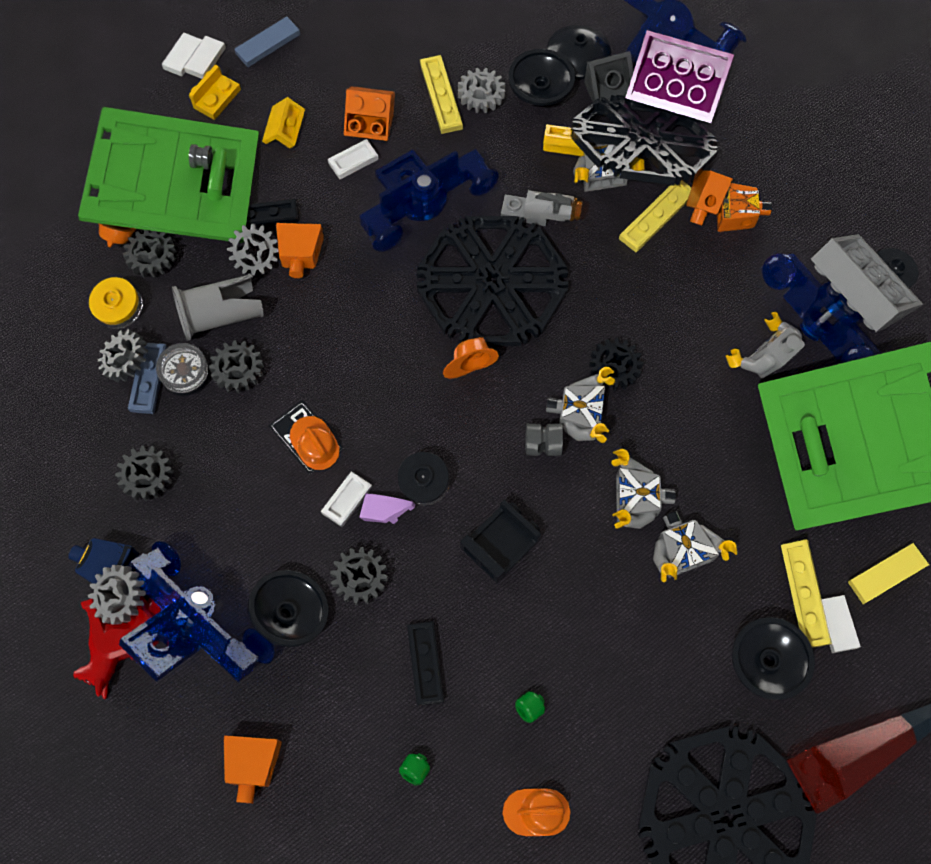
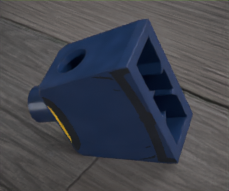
(100, 555)

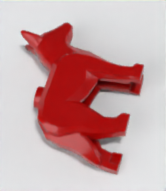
(105, 646)

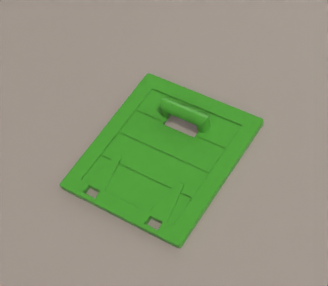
(149, 181)
(876, 429)

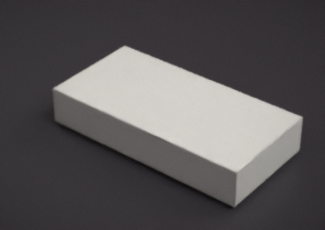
(181, 54)
(204, 57)
(353, 159)
(346, 499)
(840, 625)

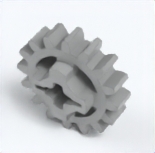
(481, 90)
(258, 261)
(116, 594)

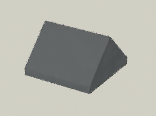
(609, 76)

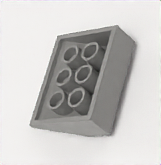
(865, 281)

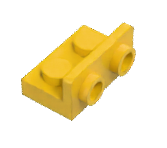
(213, 93)

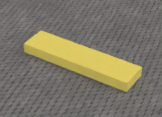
(441, 94)
(655, 216)
(806, 592)

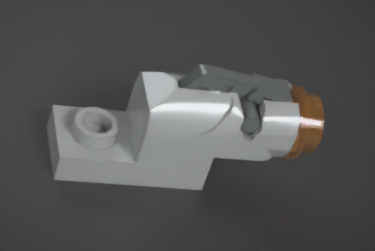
(542, 206)

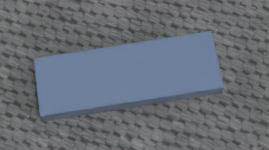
(267, 41)
(146, 382)

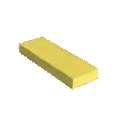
(888, 573)

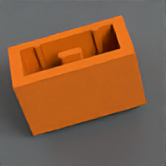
(368, 113)

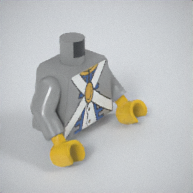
(594, 177)
(774, 352)
(582, 407)
(637, 493)
(687, 547)

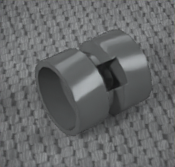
(543, 439)

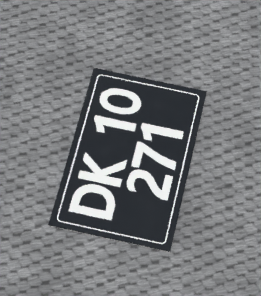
(284, 423)

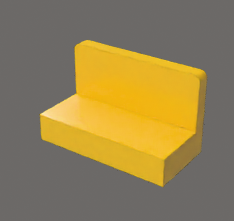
(284, 123)
(559, 140)

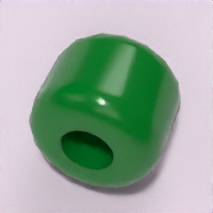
(530, 706)
(414, 768)

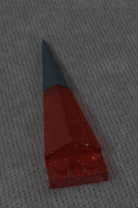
(848, 762)

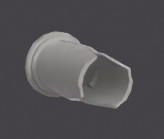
(215, 305)

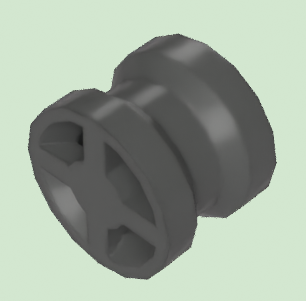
(200, 156)

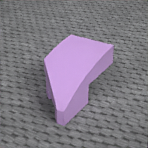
(384, 508)

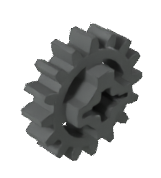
(149, 253)
(122, 355)
(236, 364)
(147, 462)
(349, 570)

